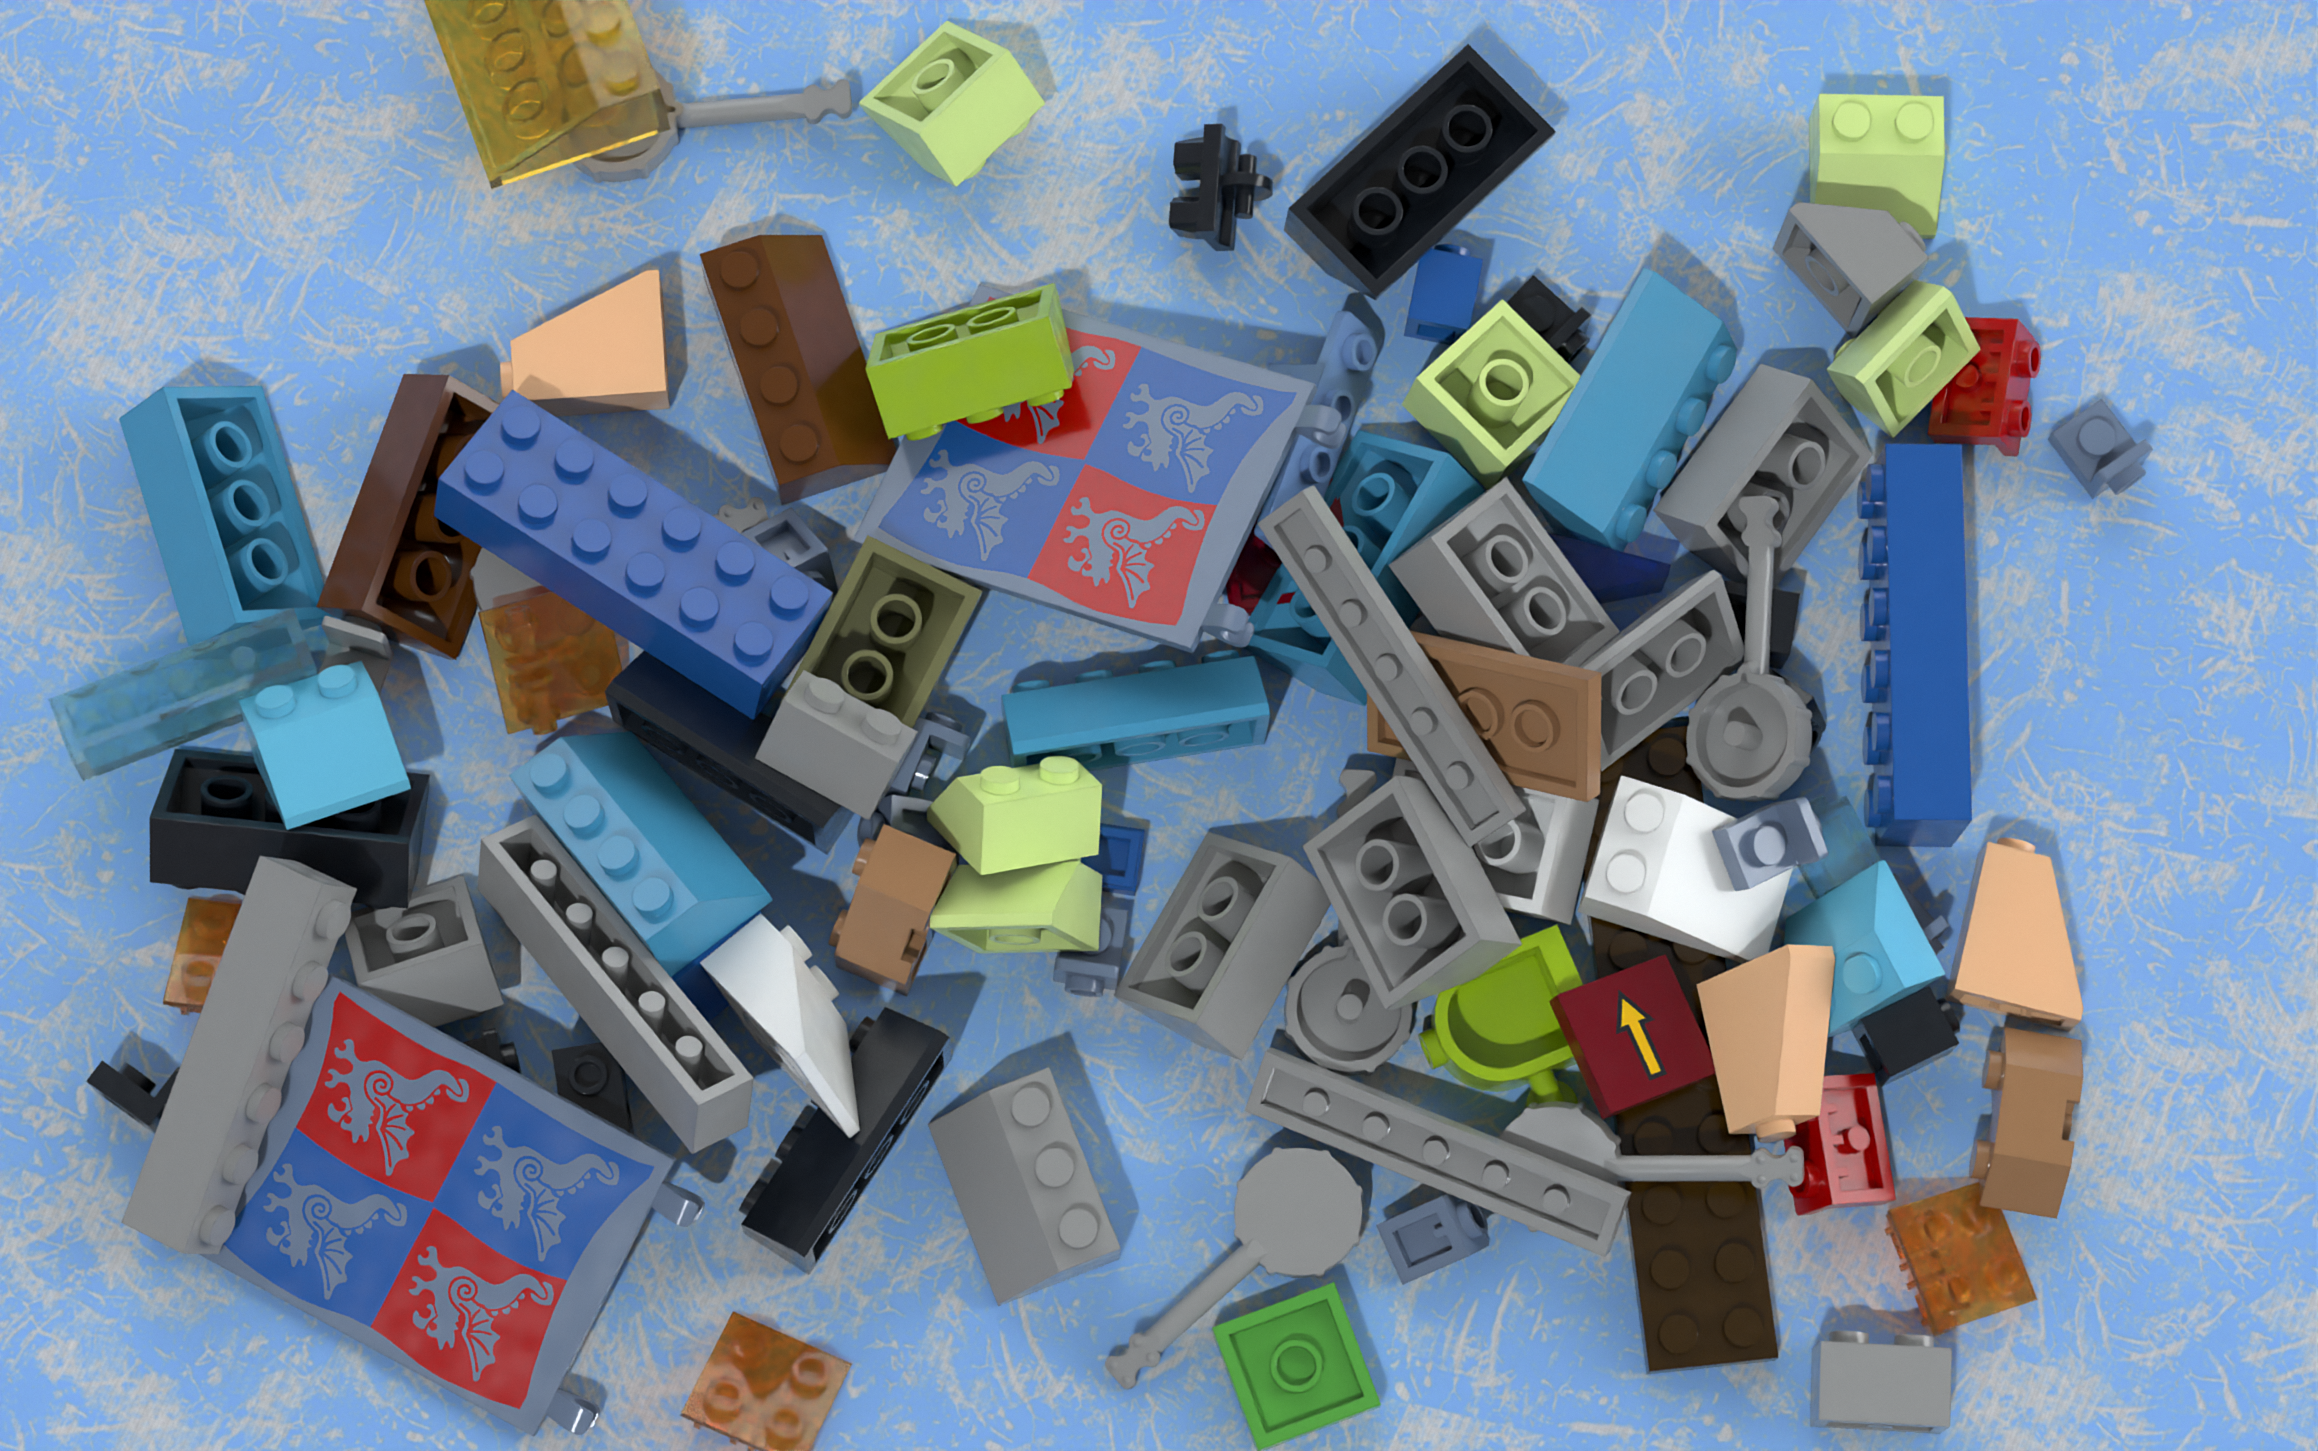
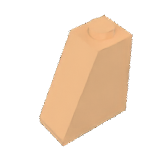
(597, 355)
(2015, 941)
(1770, 1038)

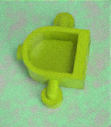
(1501, 1024)

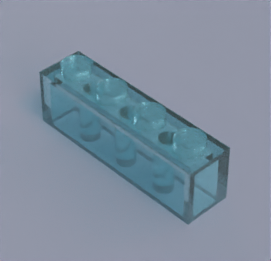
(179, 694)

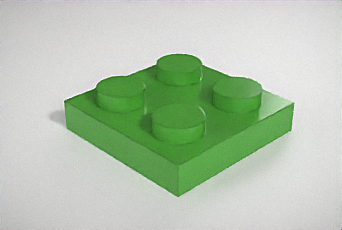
(1295, 1367)

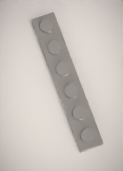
(1391, 666)
(1438, 1151)

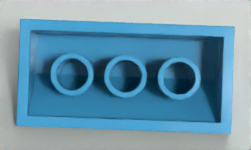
(1630, 415)
(1389, 502)
(222, 508)
(1140, 715)
(641, 843)

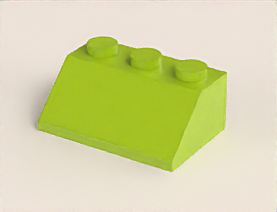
(971, 363)

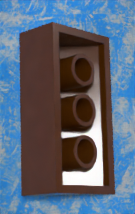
(798, 362)
(395, 556)

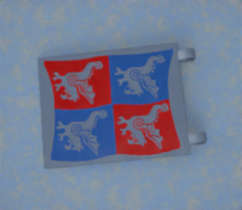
(1117, 493)
(444, 1208)

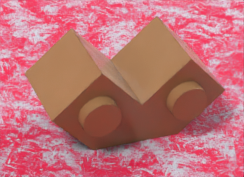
(891, 908)
(2027, 1146)

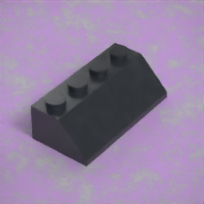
(1417, 175)
(719, 746)
(220, 818)
(825, 1169)

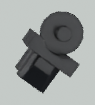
(1226, 187)

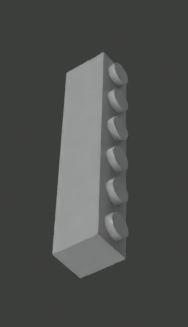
(615, 984)
(239, 1056)

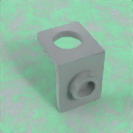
(357, 641)

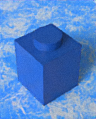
(1443, 294)

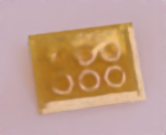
(547, 80)

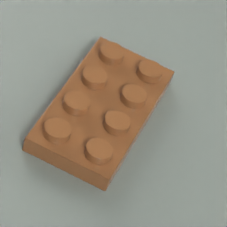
(1527, 711)

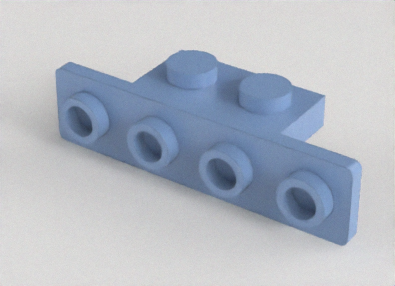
(1340, 382)

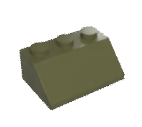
(890, 630)

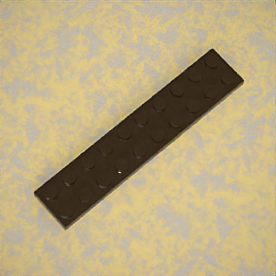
(1689, 1241)

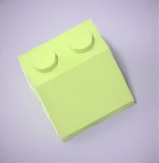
(954, 102)
(1879, 155)
(1904, 356)
(1493, 394)
(1021, 815)
(1022, 909)

